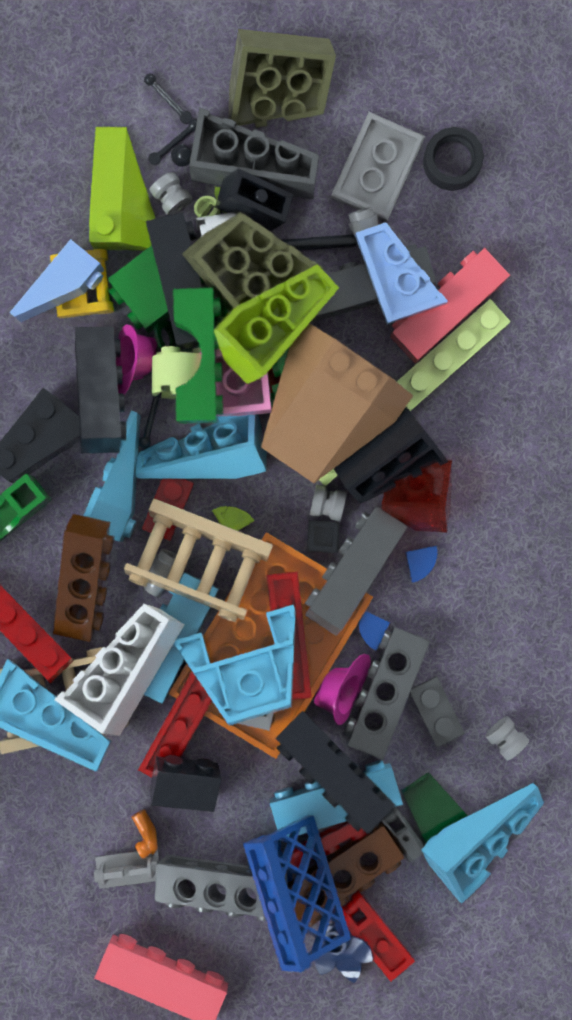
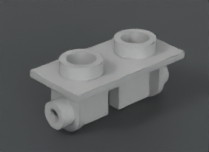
(125, 869)

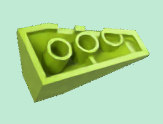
(117, 194)
(266, 325)

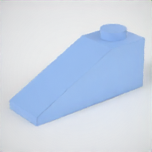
(64, 279)

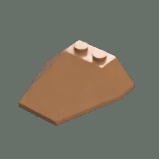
(328, 405)

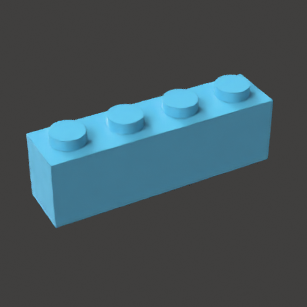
(192, 615)
(293, 805)

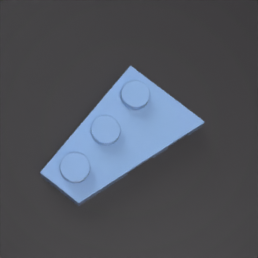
(396, 277)

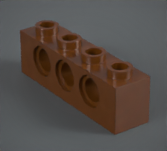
(82, 577)
(348, 858)

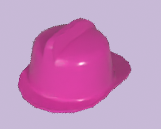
(135, 356)
(341, 688)

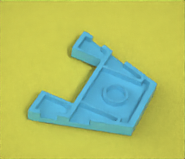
(252, 681)

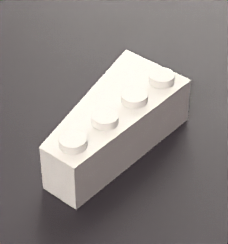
(122, 671)

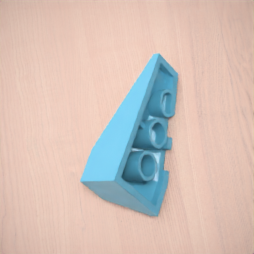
(215, 452)
(117, 497)
(469, 845)

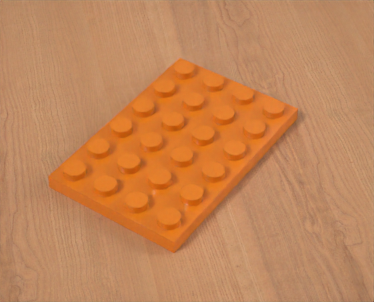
(229, 638)

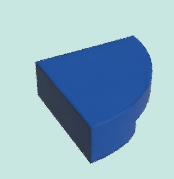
(421, 562)
(372, 629)

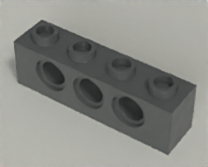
(377, 739)
(205, 874)

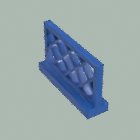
(279, 901)

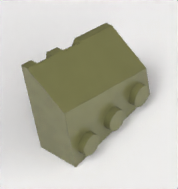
(279, 77)
(244, 260)

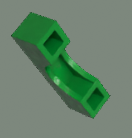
(196, 314)
(21, 503)

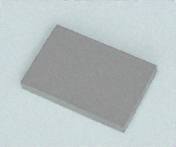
(378, 166)

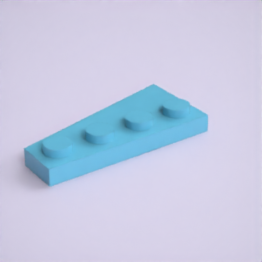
(34, 715)

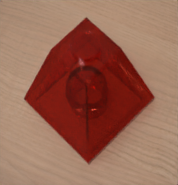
(422, 500)

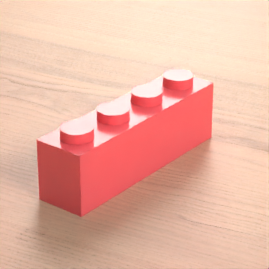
(464, 293)
(161, 979)

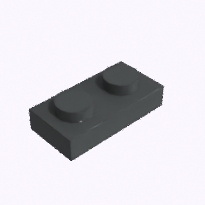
(436, 711)

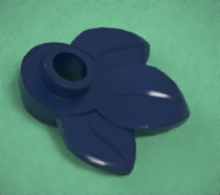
(346, 957)

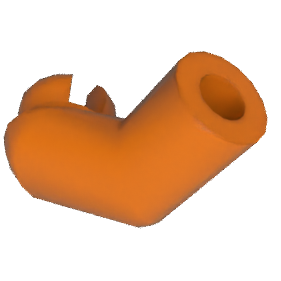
(148, 833)

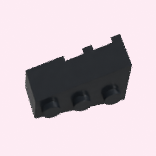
(389, 457)

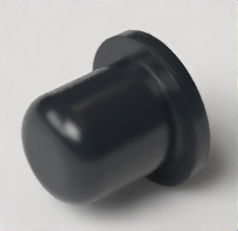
(181, 155)

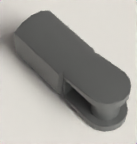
(404, 835)

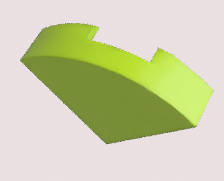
(232, 517)

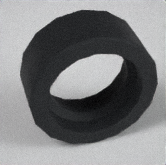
(457, 135)

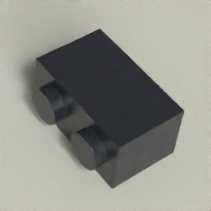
(255, 199)
(185, 783)

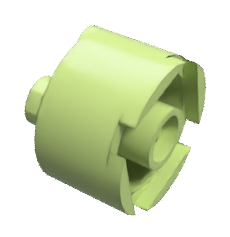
(173, 369)

